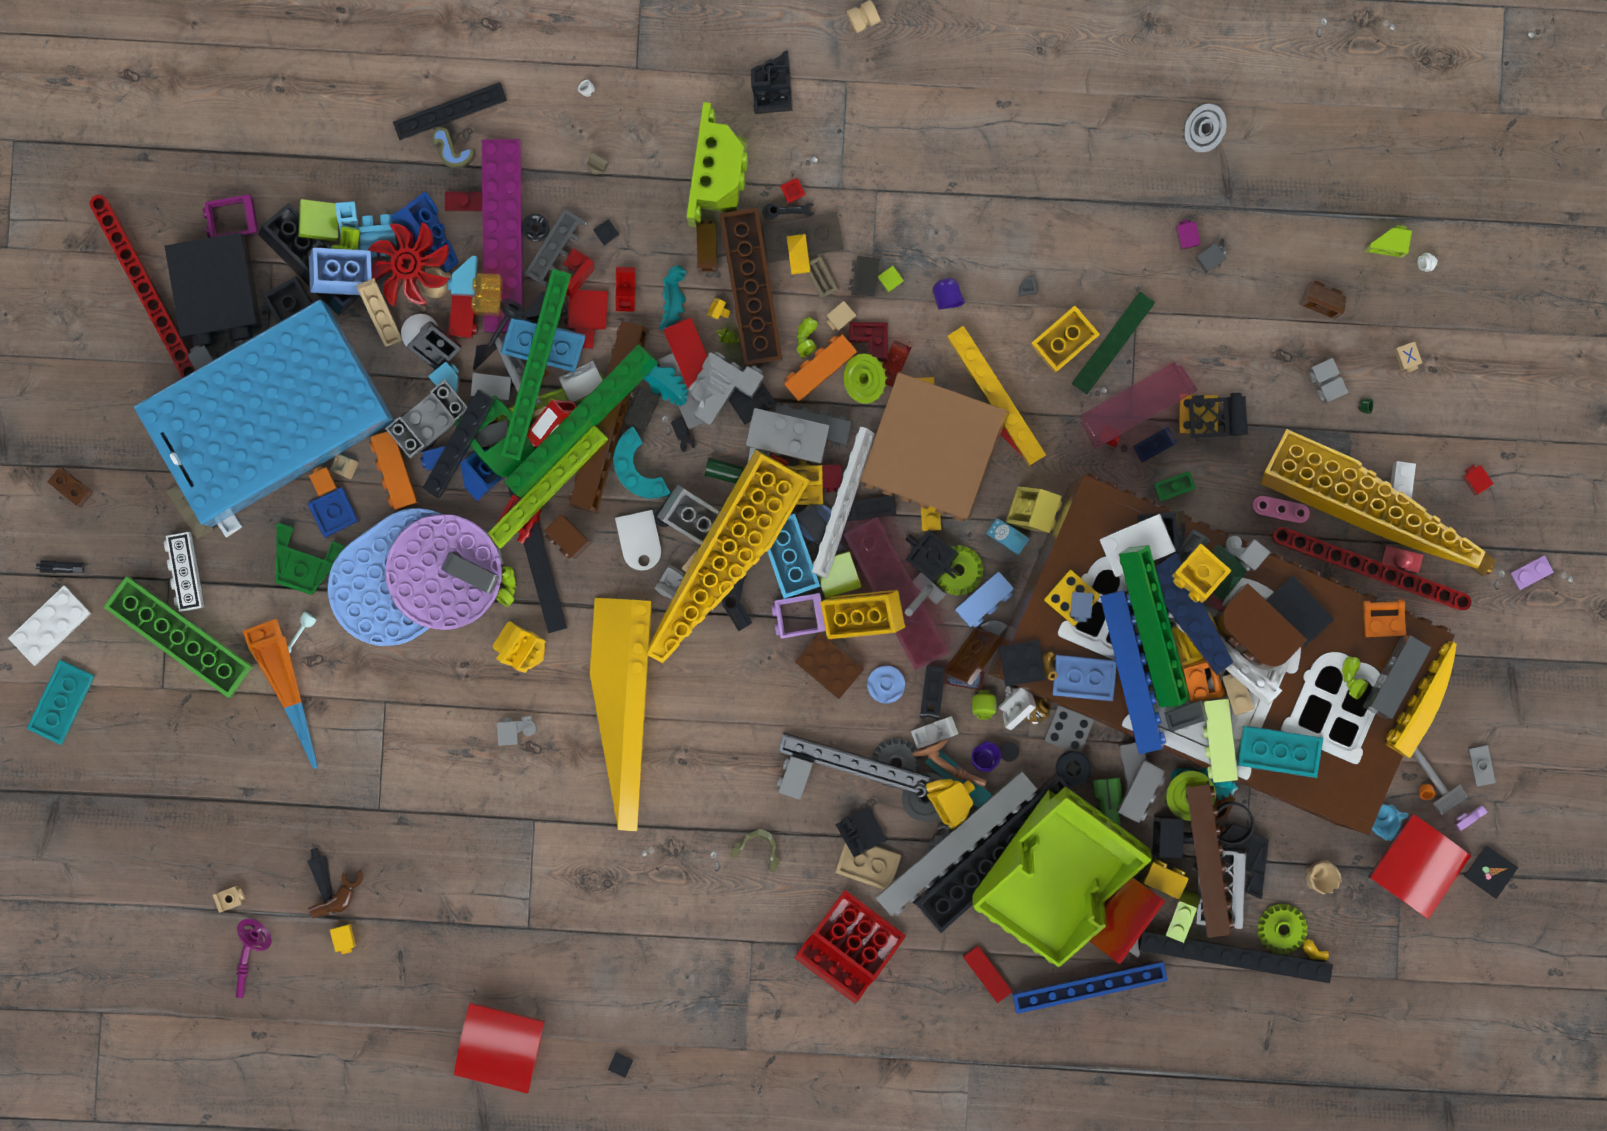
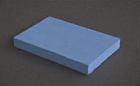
(1084, 678)

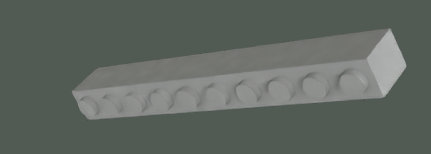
(958, 841)

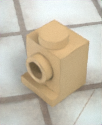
(237, 898)

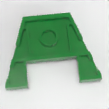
(300, 569)

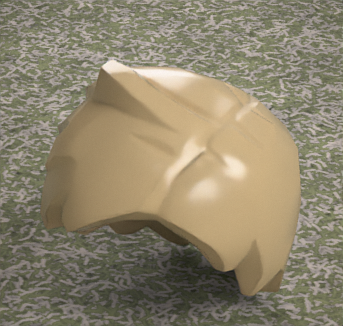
(438, 292)
(1323, 877)

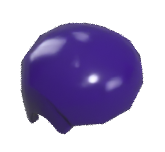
(986, 756)

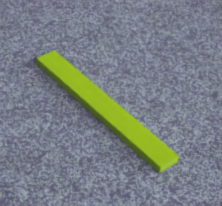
(547, 486)

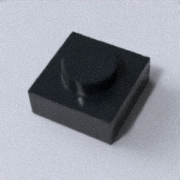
(606, 232)

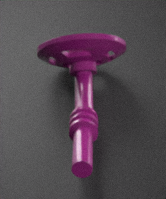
(249, 942)

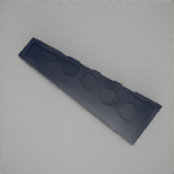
(1192, 617)

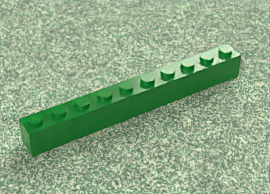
(584, 416)

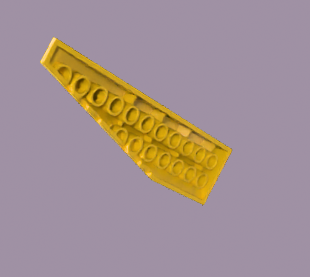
(1357, 496)
(733, 544)
(619, 694)

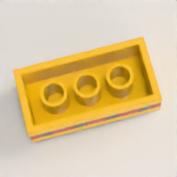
(862, 614)

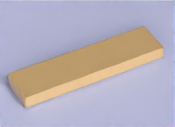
(379, 312)

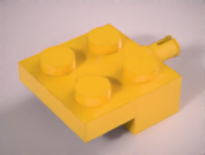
(814, 490)

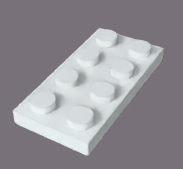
(49, 625)

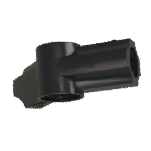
(737, 613)

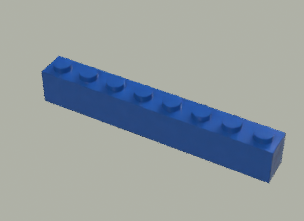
(1132, 672)
(1089, 986)

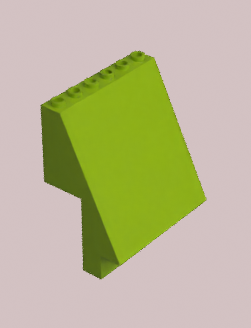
(1059, 875)

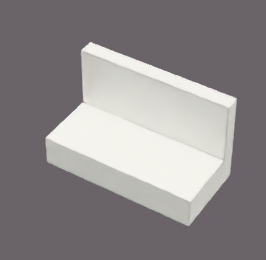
(581, 382)

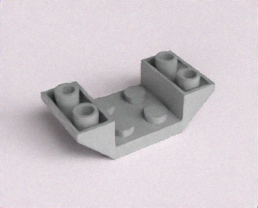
(427, 419)

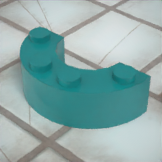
(626, 471)

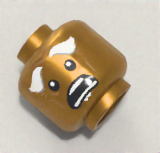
(1040, 713)

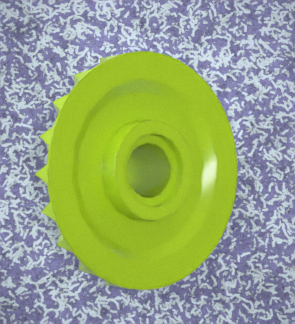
(856, 381)
(969, 579)
(1177, 793)
(1271, 921)

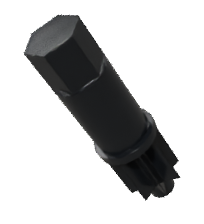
(60, 567)

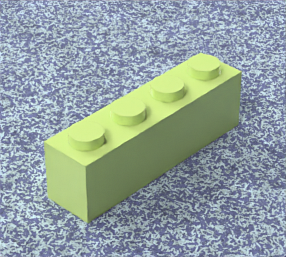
(1220, 741)

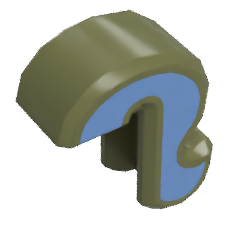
(447, 152)

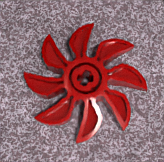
(417, 265)

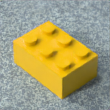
(1064, 339)

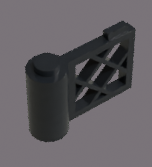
(1234, 415)

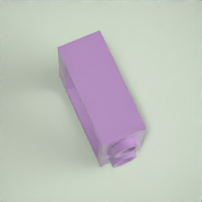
(776, 610)

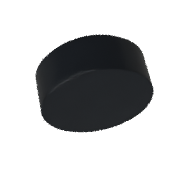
(1009, 751)

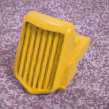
(519, 647)

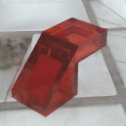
(896, 359)

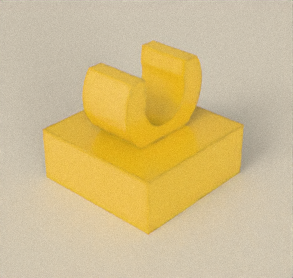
(717, 309)

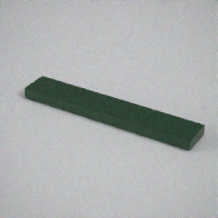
(1113, 343)

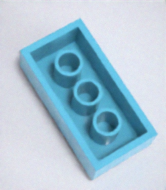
(792, 560)

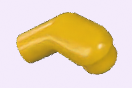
(1312, 951)

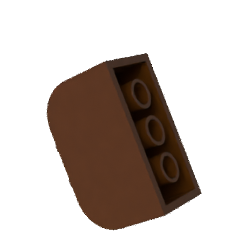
(1257, 629)

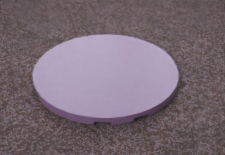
(426, 591)

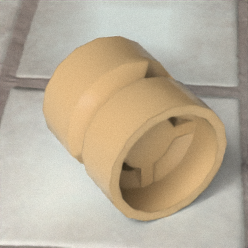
(863, 16)

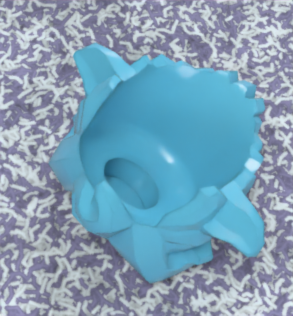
(1388, 822)

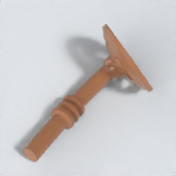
(932, 752)

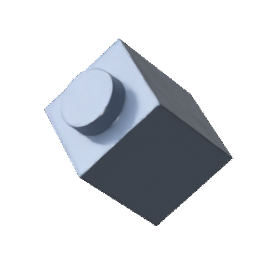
(1081, 606)

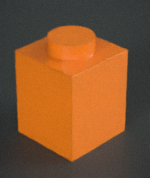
(323, 481)

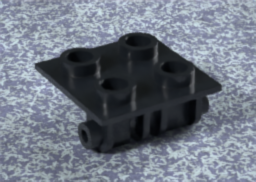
(745, 405)
(861, 832)

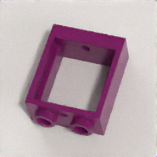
(208, 213)

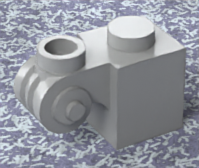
(1250, 556)
(509, 730)

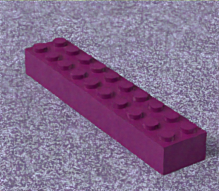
(503, 220)

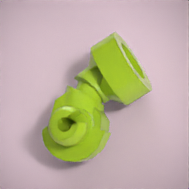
(806, 346)
(505, 596)
(1356, 686)

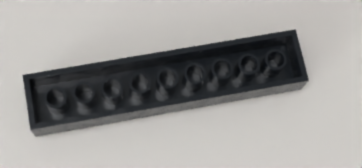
(954, 891)

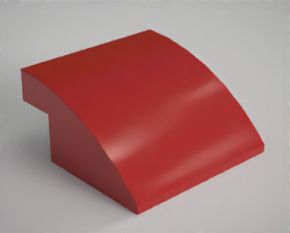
(1419, 866)
(1127, 917)
(850, 946)
(499, 1047)

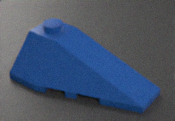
(424, 210)

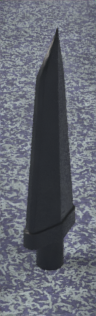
(320, 872)

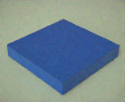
(333, 512)

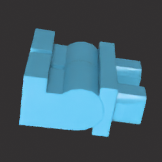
(370, 234)

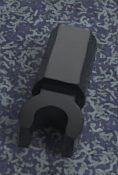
(681, 433)

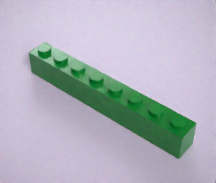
(1154, 626)

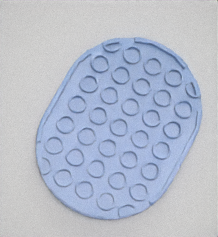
(360, 589)

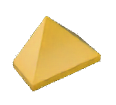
(798, 254)

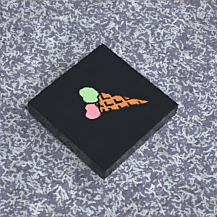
(1491, 872)

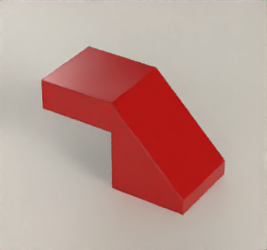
(625, 289)

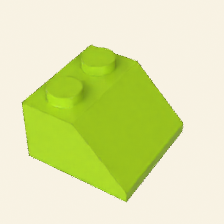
(1392, 243)

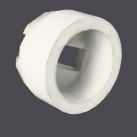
(586, 88)

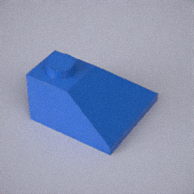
(478, 476)

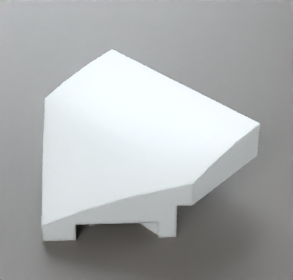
(1016, 706)

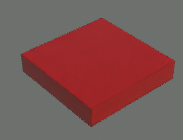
(588, 310)

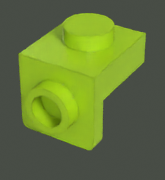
(348, 239)

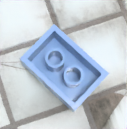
(338, 270)
(984, 600)

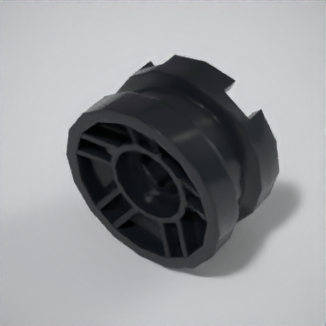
(532, 220)

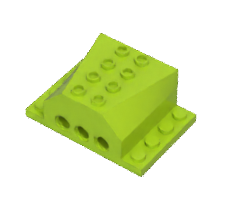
(717, 168)

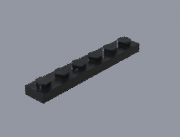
(459, 443)

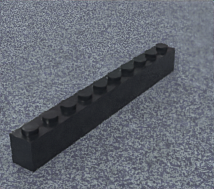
(1236, 957)

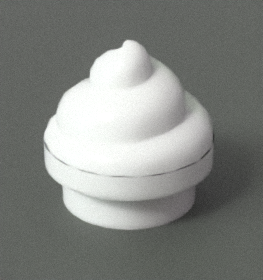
(1427, 262)

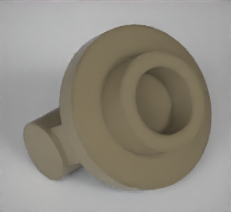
(596, 164)

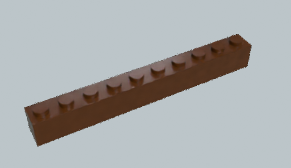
(593, 474)

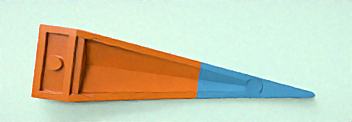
(273, 657)

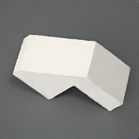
(934, 732)

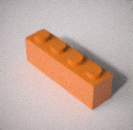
(820, 368)
(394, 470)

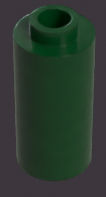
(723, 470)

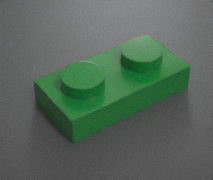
(1174, 486)

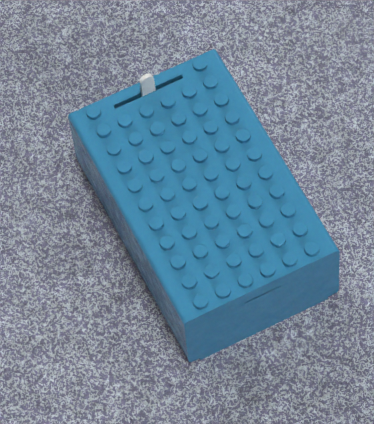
(264, 414)

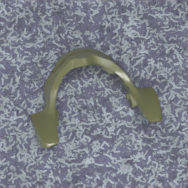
(762, 834)

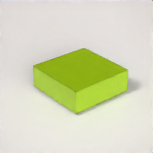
(890, 279)

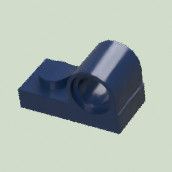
(1155, 444)

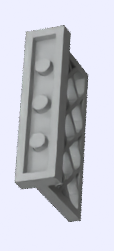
(1238, 892)

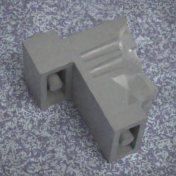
(718, 382)

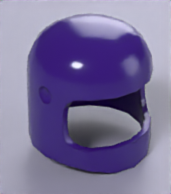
(947, 294)

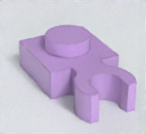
(1465, 819)

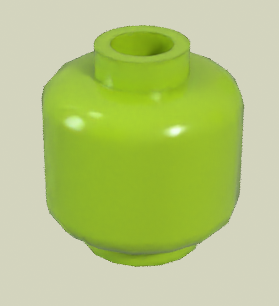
(984, 705)

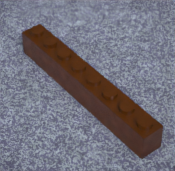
(1208, 859)

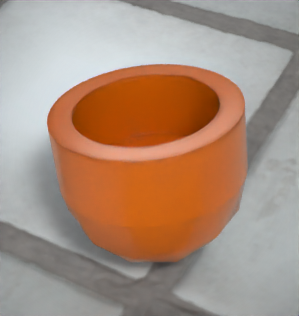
(1426, 795)

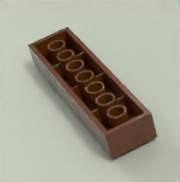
(751, 287)

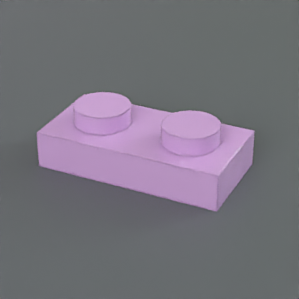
(1531, 572)

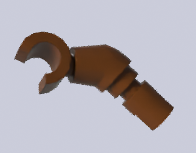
(340, 900)

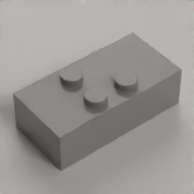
(787, 436)

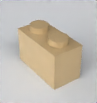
(1237, 695)

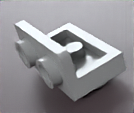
(670, 582)

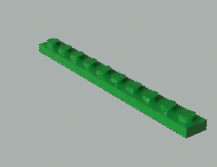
(536, 364)

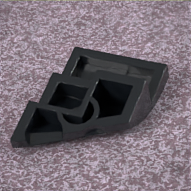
(772, 85)

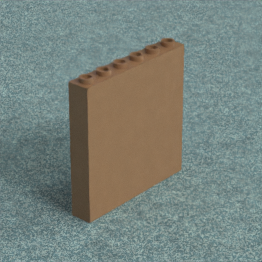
(933, 447)

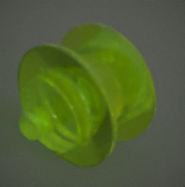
(726, 336)

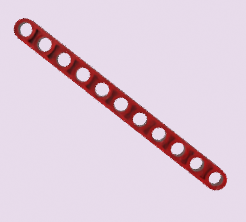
(137, 282)
(1379, 574)

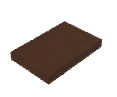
(973, 655)

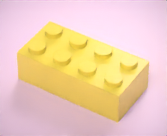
(1034, 509)

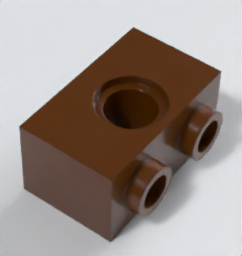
(70, 487)

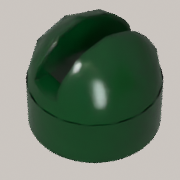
(1366, 405)

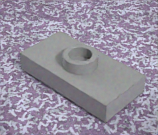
(1481, 765)

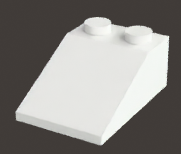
(1148, 532)

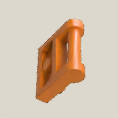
(1384, 625)
(1197, 682)

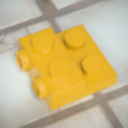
(1200, 574)

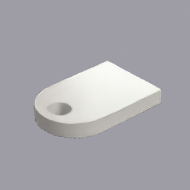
(638, 538)

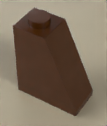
(706, 247)

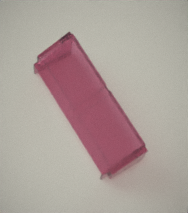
(1136, 404)

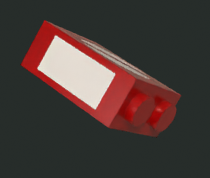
(549, 420)

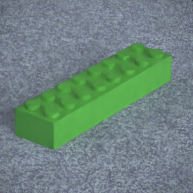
(178, 637)

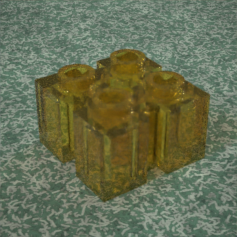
(488, 294)

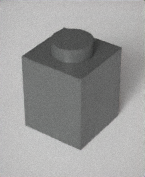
(1211, 257)

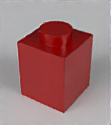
(1477, 479)

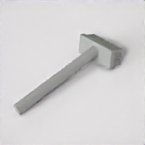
(928, 589)
(1450, 798)

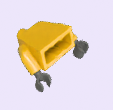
(950, 800)

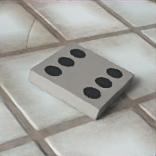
(1068, 729)

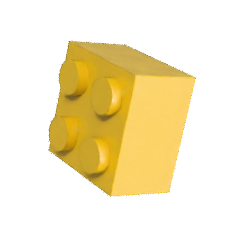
(1165, 880)

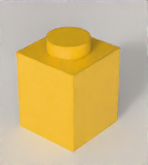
(343, 939)

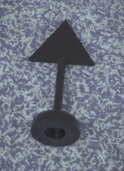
(511, 310)

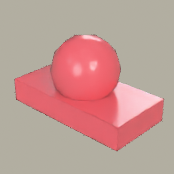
(1402, 559)

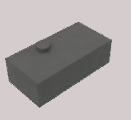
(1396, 677)

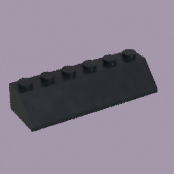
(282, 235)

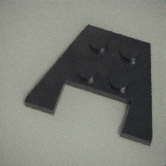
(1256, 856)

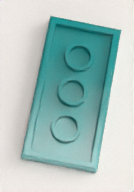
(60, 702)
(1279, 751)

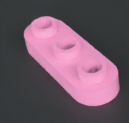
(1272, 505)

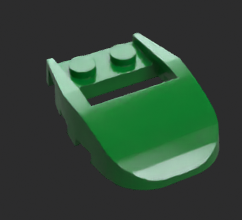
(492, 458)

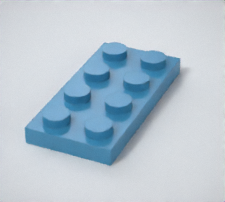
(564, 349)

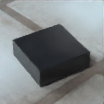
(620, 1064)

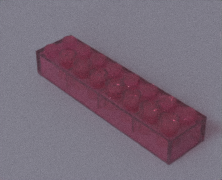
(886, 573)

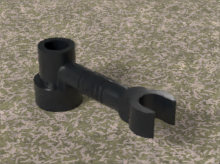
(785, 210)

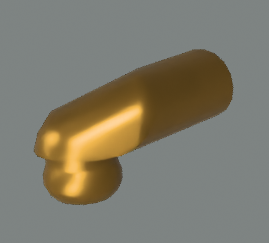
(1048, 667)

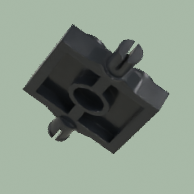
(932, 556)

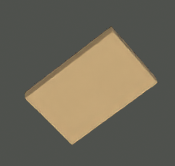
(872, 867)

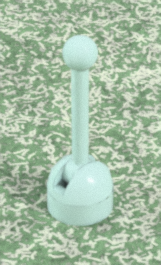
(306, 620)

